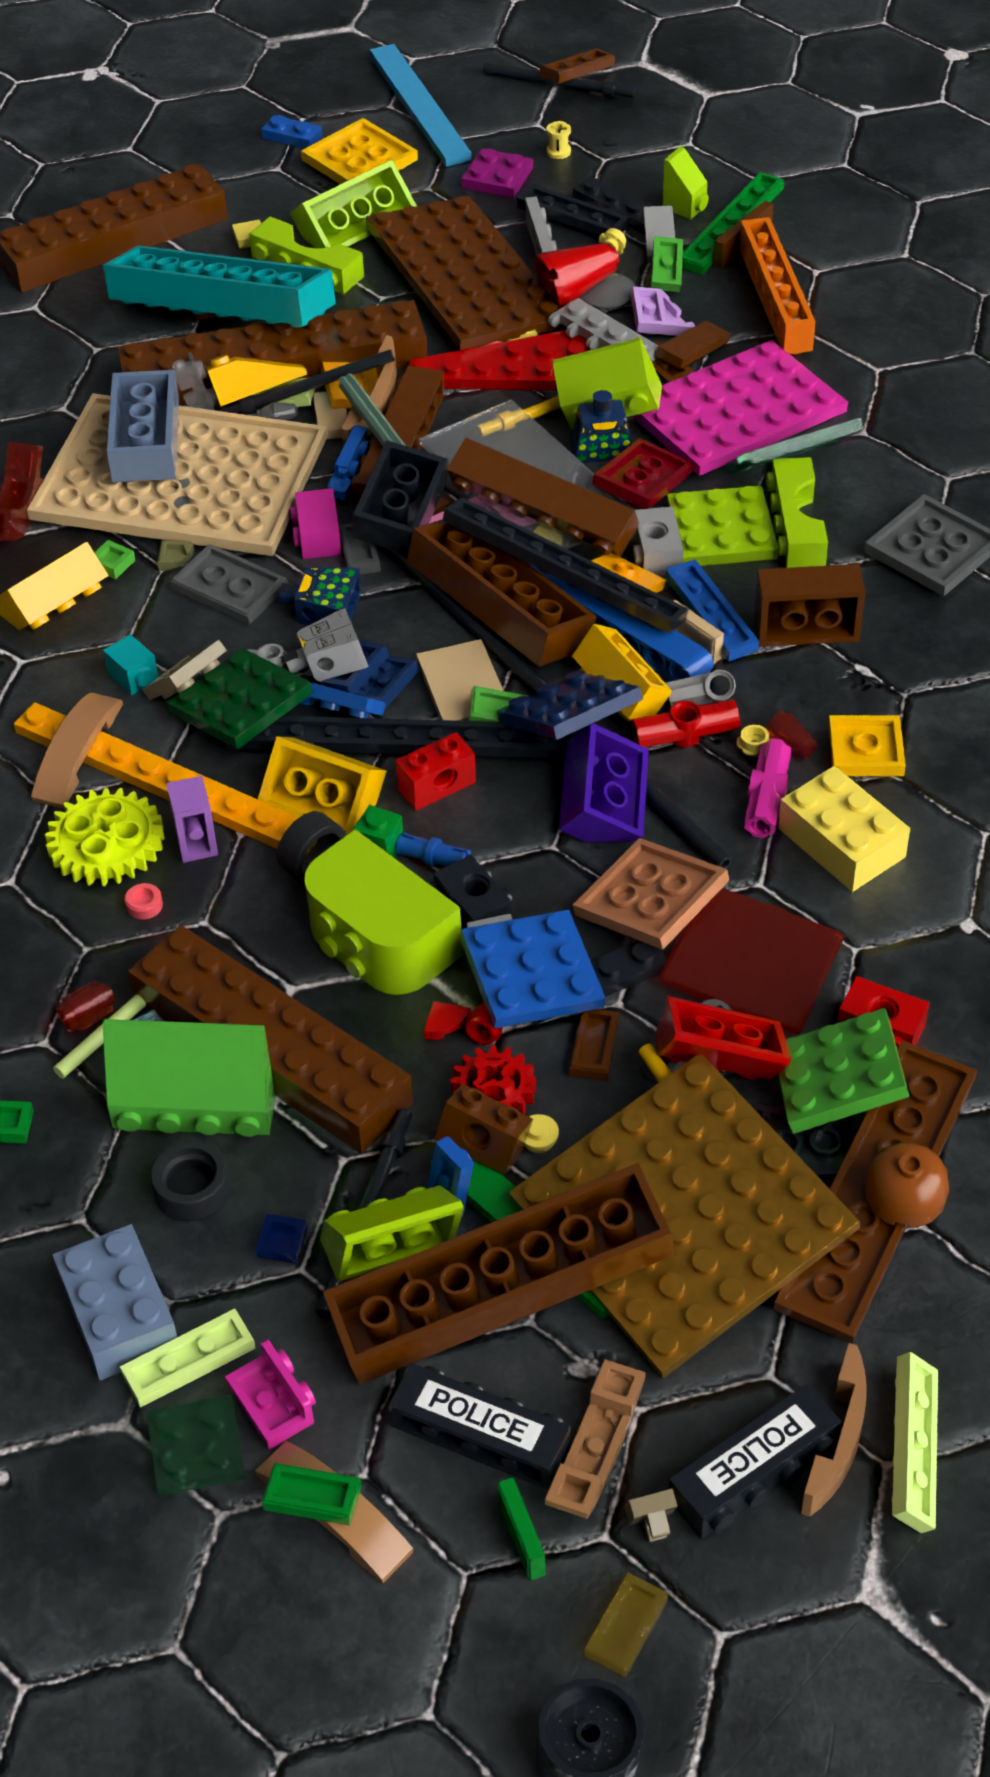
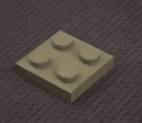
(183, 673)

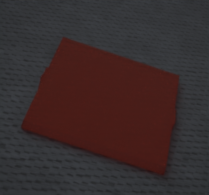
(753, 959)

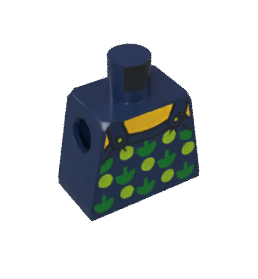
(600, 429)
(323, 593)

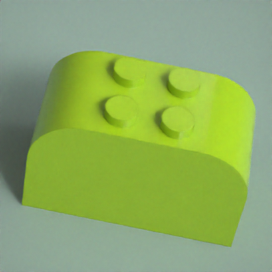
(380, 917)

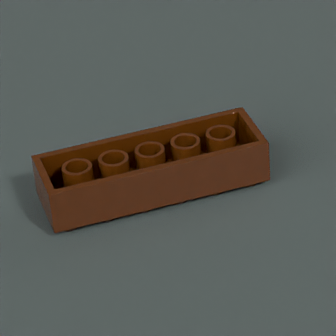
(501, 592)

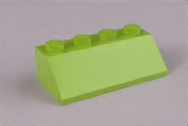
(342, 211)

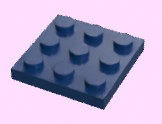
(532, 968)

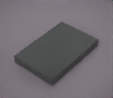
(228, 584)

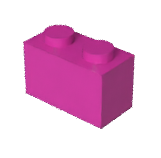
(317, 524)

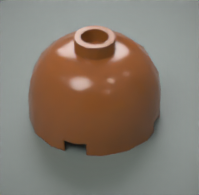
(907, 1184)

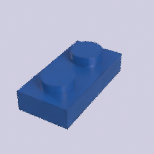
(291, 131)
(451, 1169)

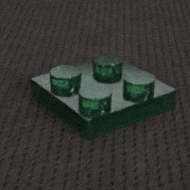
(195, 1445)

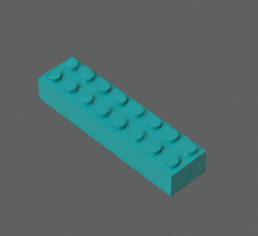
(220, 285)

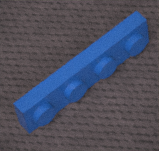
(709, 603)

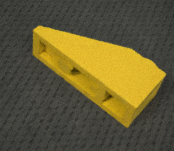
(242, 377)

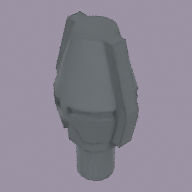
(277, 410)

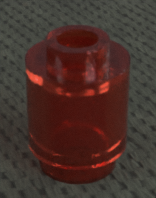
(86, 1006)

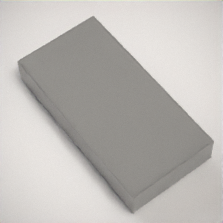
(657, 222)

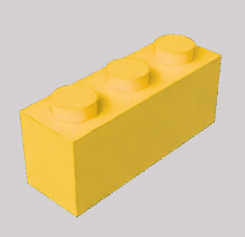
(610, 655)

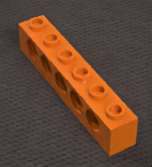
(777, 286)

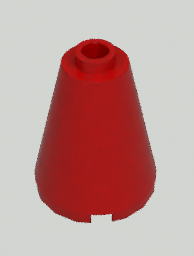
(574, 270)

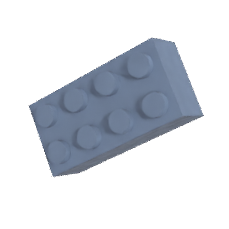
(143, 426)

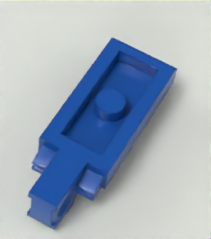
(349, 462)
(334, 698)

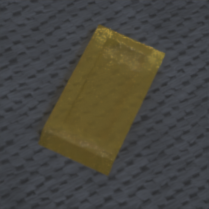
(626, 1624)

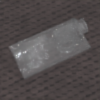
(192, 375)

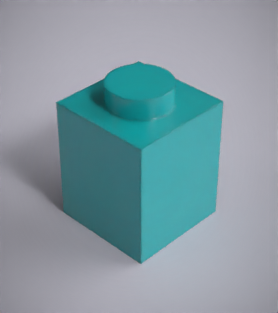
(130, 664)

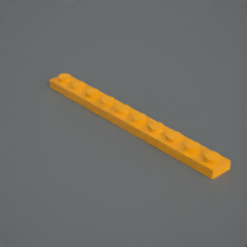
(153, 772)

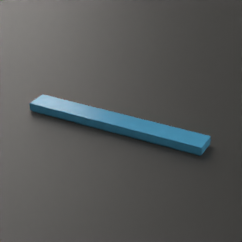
(420, 105)

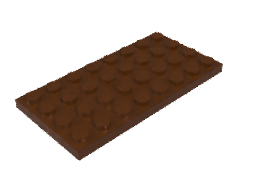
(464, 271)

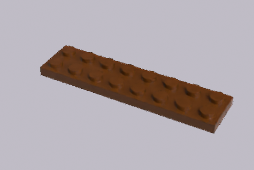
(842, 1284)

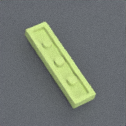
(915, 1443)

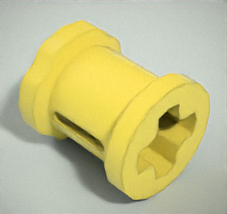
(558, 140)

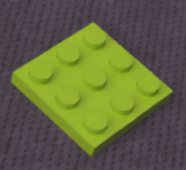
(724, 525)

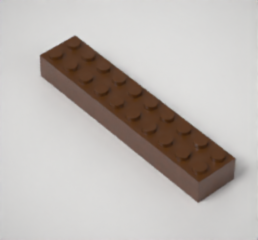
(326, 338)

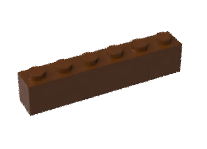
(410, 415)
(543, 497)

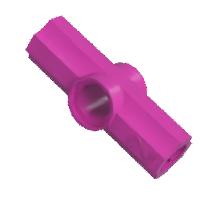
(767, 788)

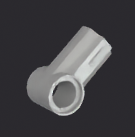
(698, 688)

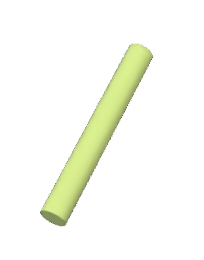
(96, 1039)

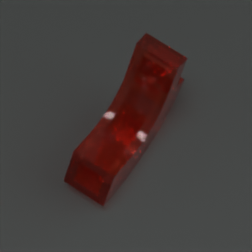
(19, 488)

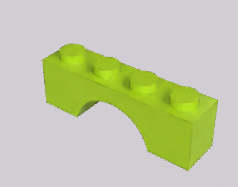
(275, 243)
(801, 538)

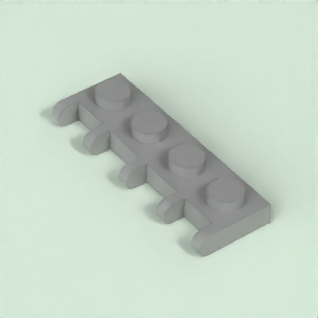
(596, 327)

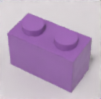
(192, 819)

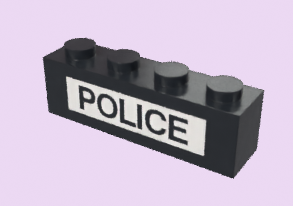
(480, 1425)
(755, 1461)

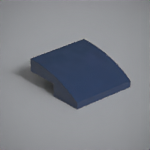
(380, 680)

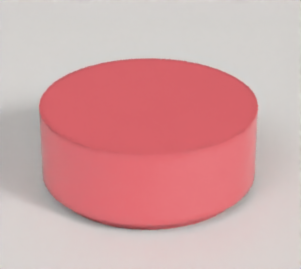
(143, 901)

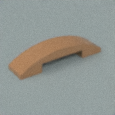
(381, 393)
(70, 746)
(598, 1440)
(827, 1473)
(370, 1536)

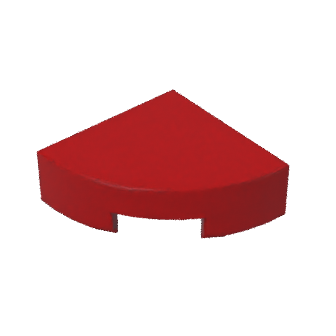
(444, 1020)

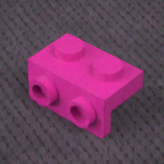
(272, 1396)

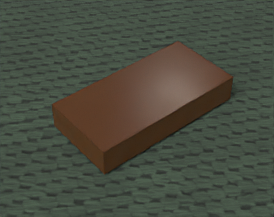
(594, 1044)

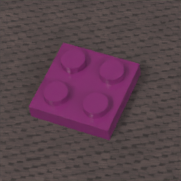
(497, 173)

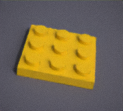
(356, 151)

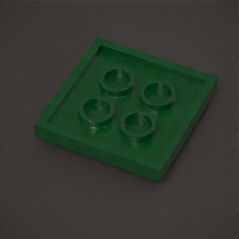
(240, 698)

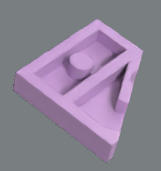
(656, 313)

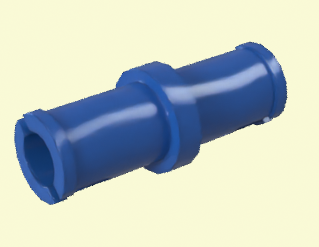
(430, 851)

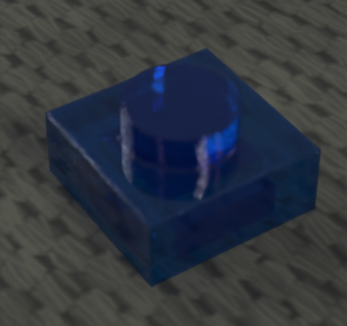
(281, 1238)

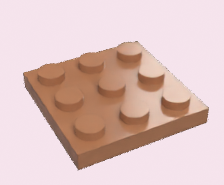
(651, 893)

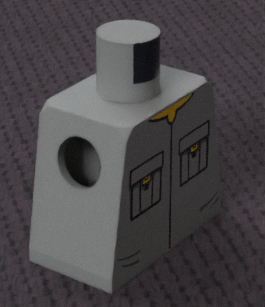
(328, 648)

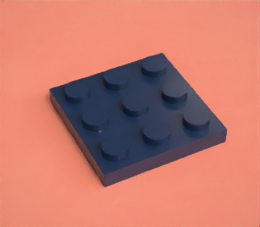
(569, 705)

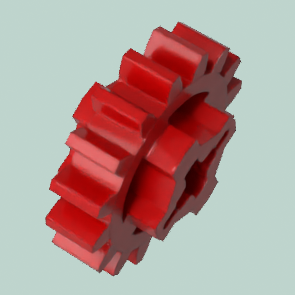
(495, 1077)

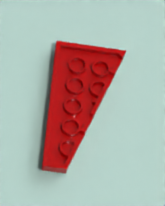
(505, 365)

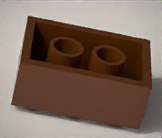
(809, 605)

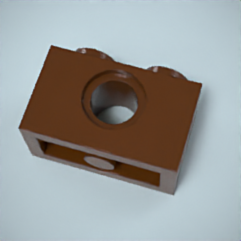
(484, 1128)

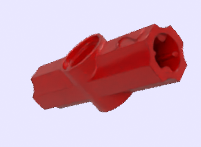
(685, 723)

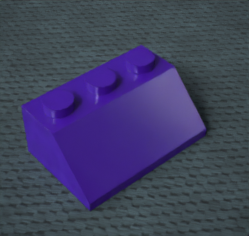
(603, 787)

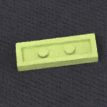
(187, 1357)

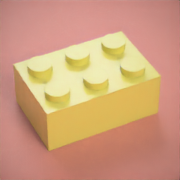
(843, 828)

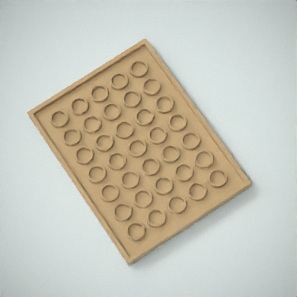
(238, 473)

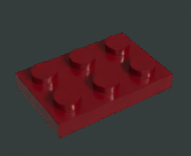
(642, 474)

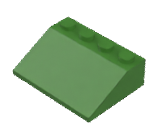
(188, 1077)

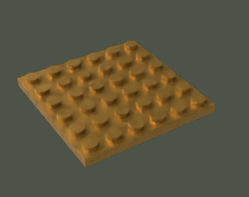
(732, 1194)

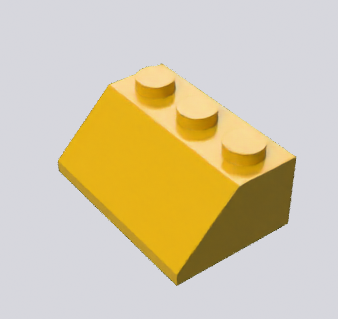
(52, 588)
(316, 779)

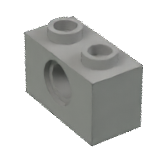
(657, 540)

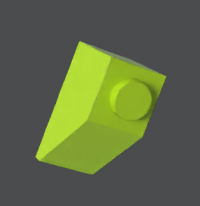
(684, 185)

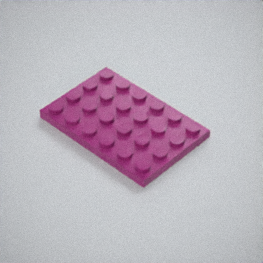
(740, 406)

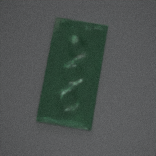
(795, 445)

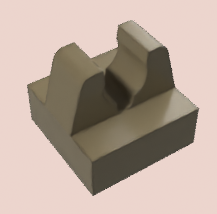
(652, 1512)

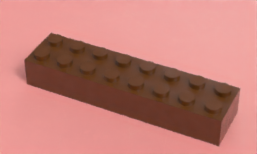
(110, 226)
(311, 1060)
(499, 1273)

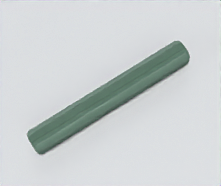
(368, 410)

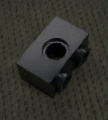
(473, 890)

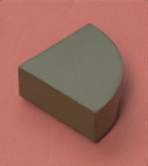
(173, 554)

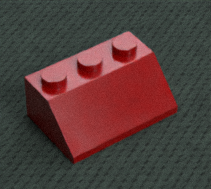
(726, 1038)

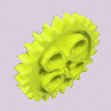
(105, 836)

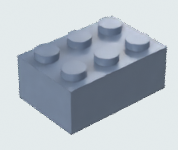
(114, 1299)

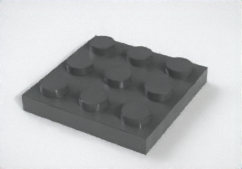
(931, 544)

